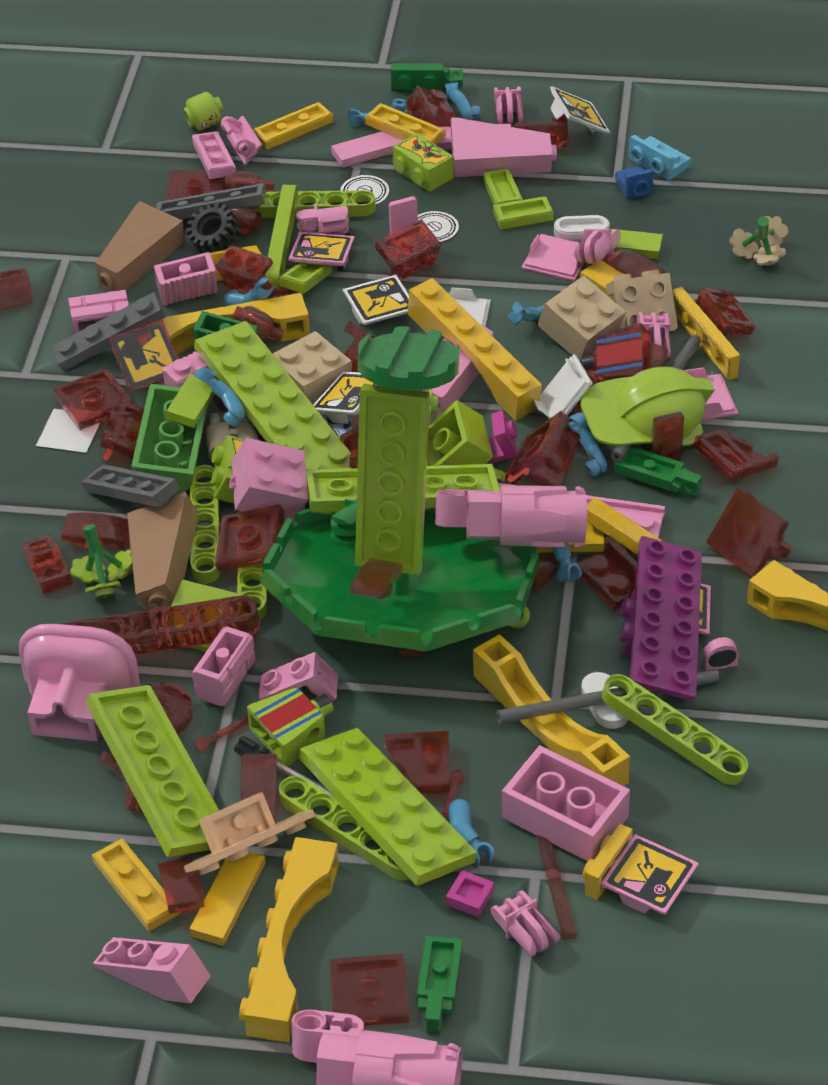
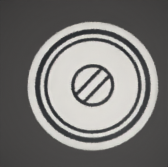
(368, 183)
(440, 223)

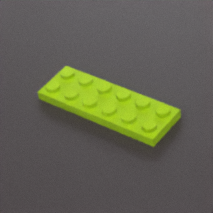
(391, 476)
(332, 486)
(155, 766)
(388, 806)

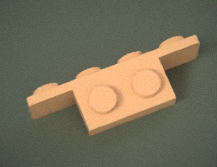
(242, 826)

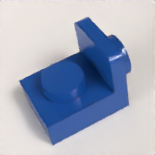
(635, 181)

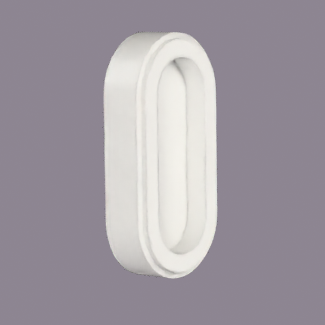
(573, 227)
(603, 713)

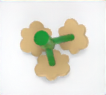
(769, 232)

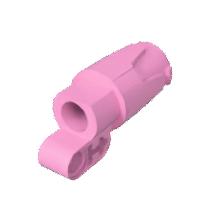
(517, 514)
(364, 1057)

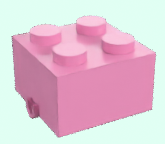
(269, 476)

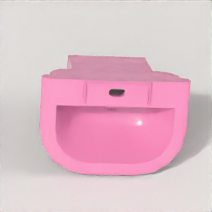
(64, 668)

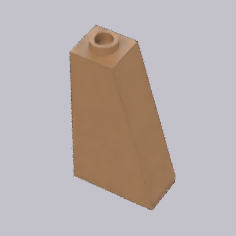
(138, 245)
(161, 549)

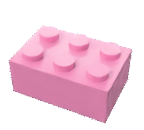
(565, 803)

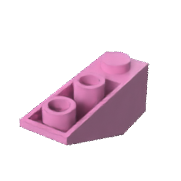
(156, 967)

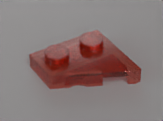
(733, 455)
(422, 759)

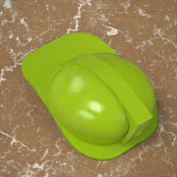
(624, 408)

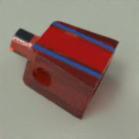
(621, 353)

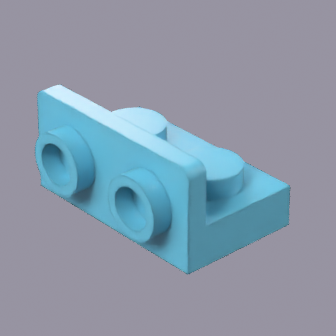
(658, 157)

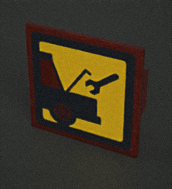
(143, 354)

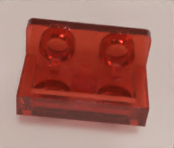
(430, 107)
(243, 269)

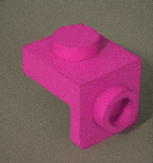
(504, 439)

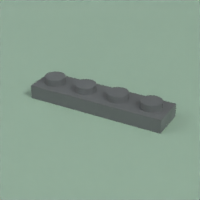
(246, 196)
(95, 336)
(131, 485)

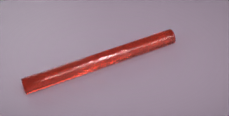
(556, 888)

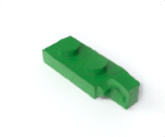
(425, 75)
(659, 472)
(438, 979)

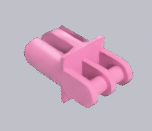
(508, 102)
(324, 221)
(597, 245)
(659, 329)
(525, 923)

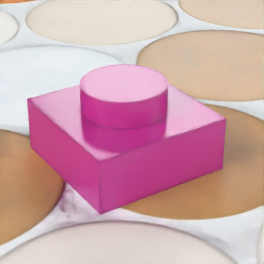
(470, 893)

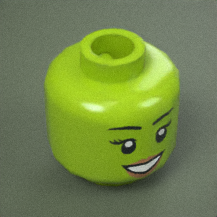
(203, 111)

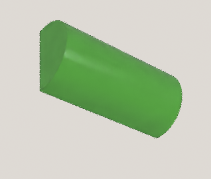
(166, 445)

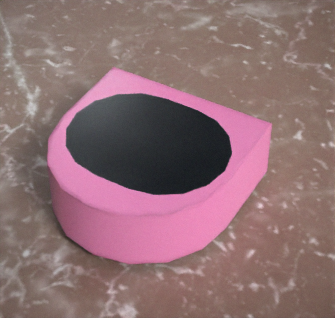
(720, 654)

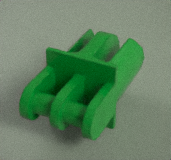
(344, 524)

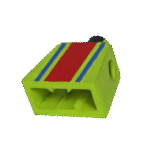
(289, 722)

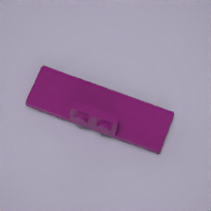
(663, 619)

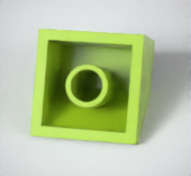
(458, 438)

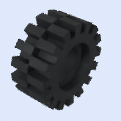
(206, 220)

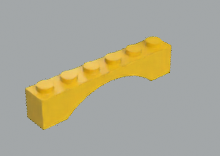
(286, 311)
(507, 379)
(788, 596)
(510, 681)
(273, 998)

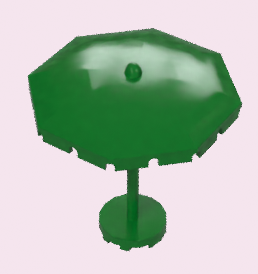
(463, 581)

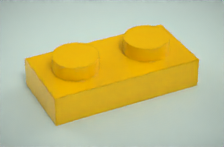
(610, 850)

